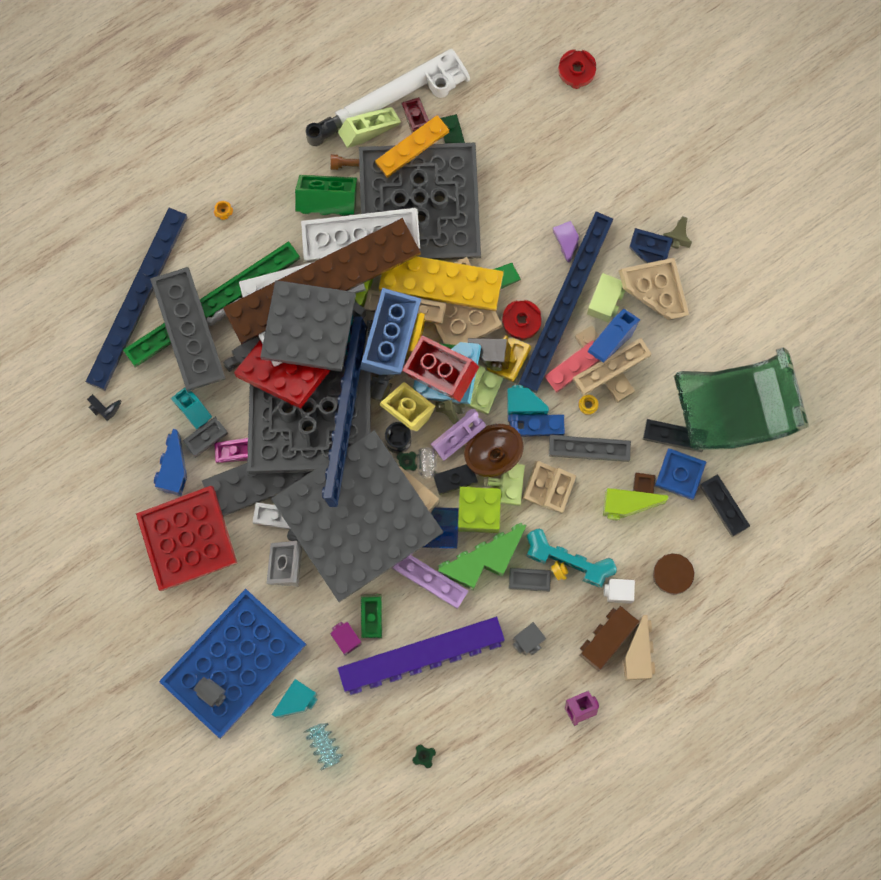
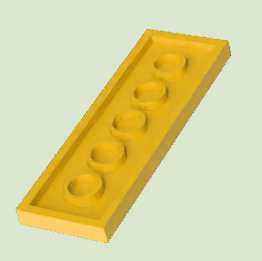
(445, 282)

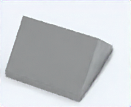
(284, 563)

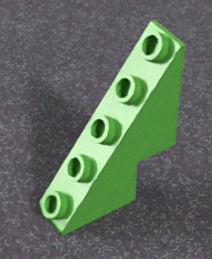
(489, 556)

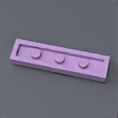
(431, 581)

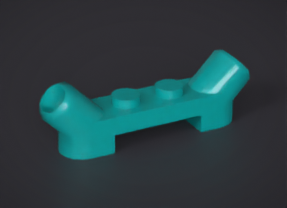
(594, 573)

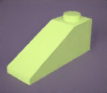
(365, 127)

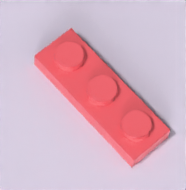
(574, 365)

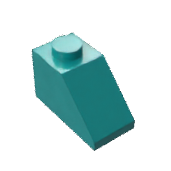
(524, 402)
(191, 408)
(295, 700)

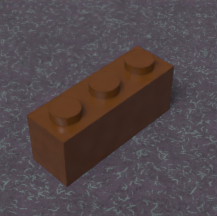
(608, 637)

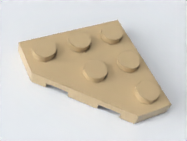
(657, 287)

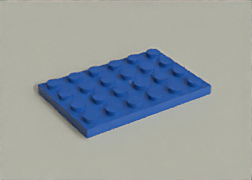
(241, 655)

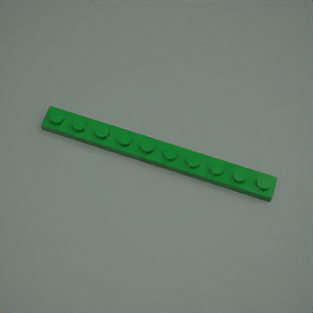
(214, 301)

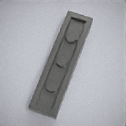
(589, 448)

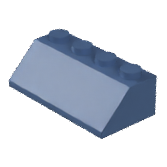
(390, 333)

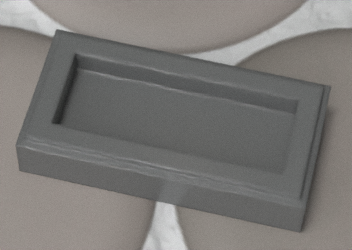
(529, 579)

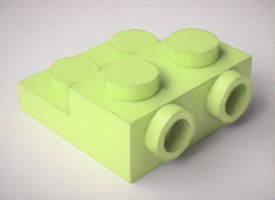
(484, 391)

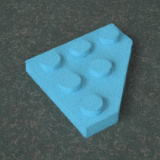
(469, 350)

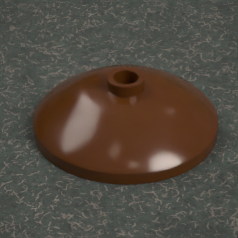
(494, 442)

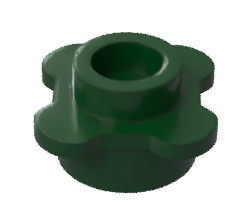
(402, 457)
(427, 762)

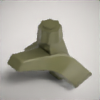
(679, 234)
(450, 409)

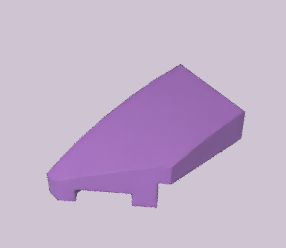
(567, 239)

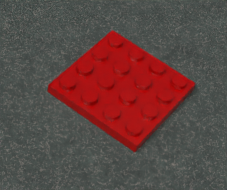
(285, 381)
(186, 538)

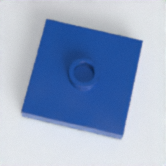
(680, 474)

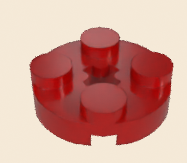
(578, 58)
(521, 308)

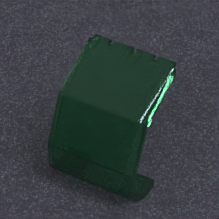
(742, 404)

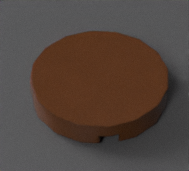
(673, 574)

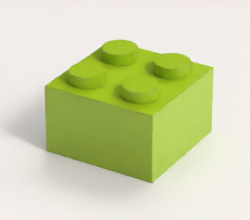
(479, 510)

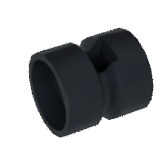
(398, 437)

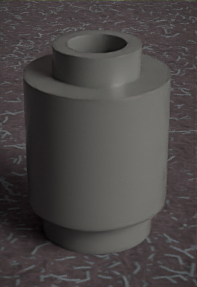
(210, 692)

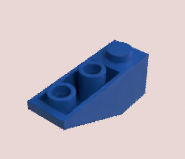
(614, 335)
(173, 472)

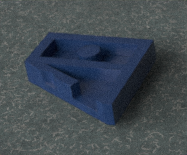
(650, 246)

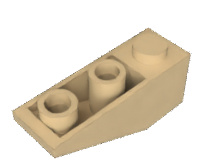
(638, 658)

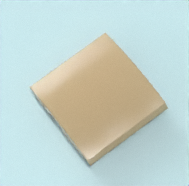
(549, 487)

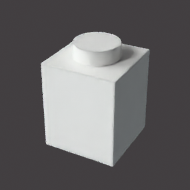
(619, 591)

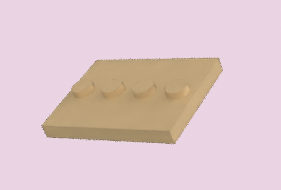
(466, 322)

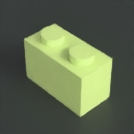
(605, 298)

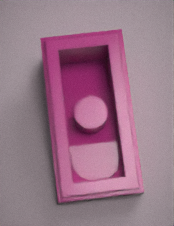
(231, 451)

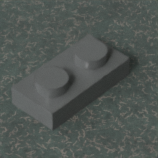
(205, 437)

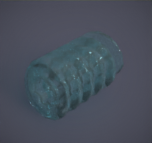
(323, 745)

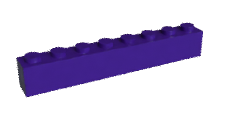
(420, 655)

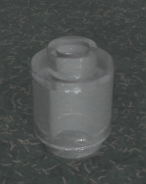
(427, 463)

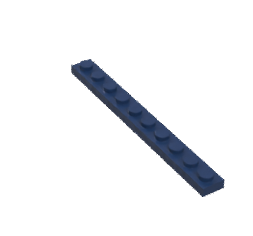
(136, 299)
(566, 302)
(343, 418)

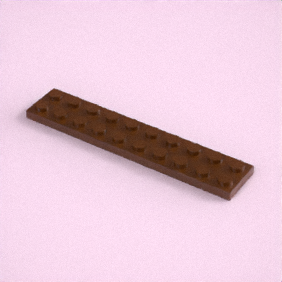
(338, 271)

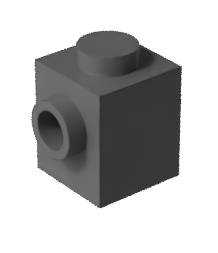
(529, 640)

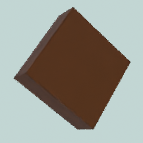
(644, 483)

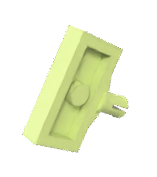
(510, 485)

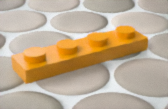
(412, 146)

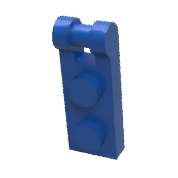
(538, 424)

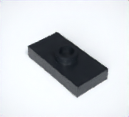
(454, 479)

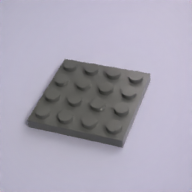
(308, 325)

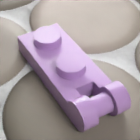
(458, 434)

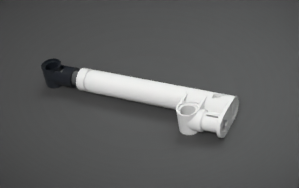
(442, 69)

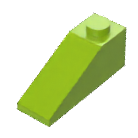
(626, 503)

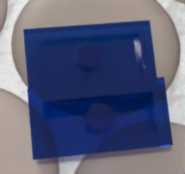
(448, 521)

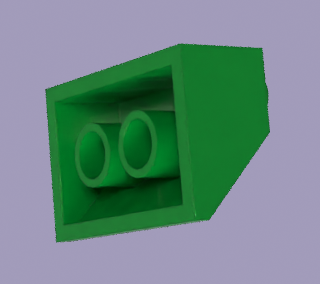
(325, 195)

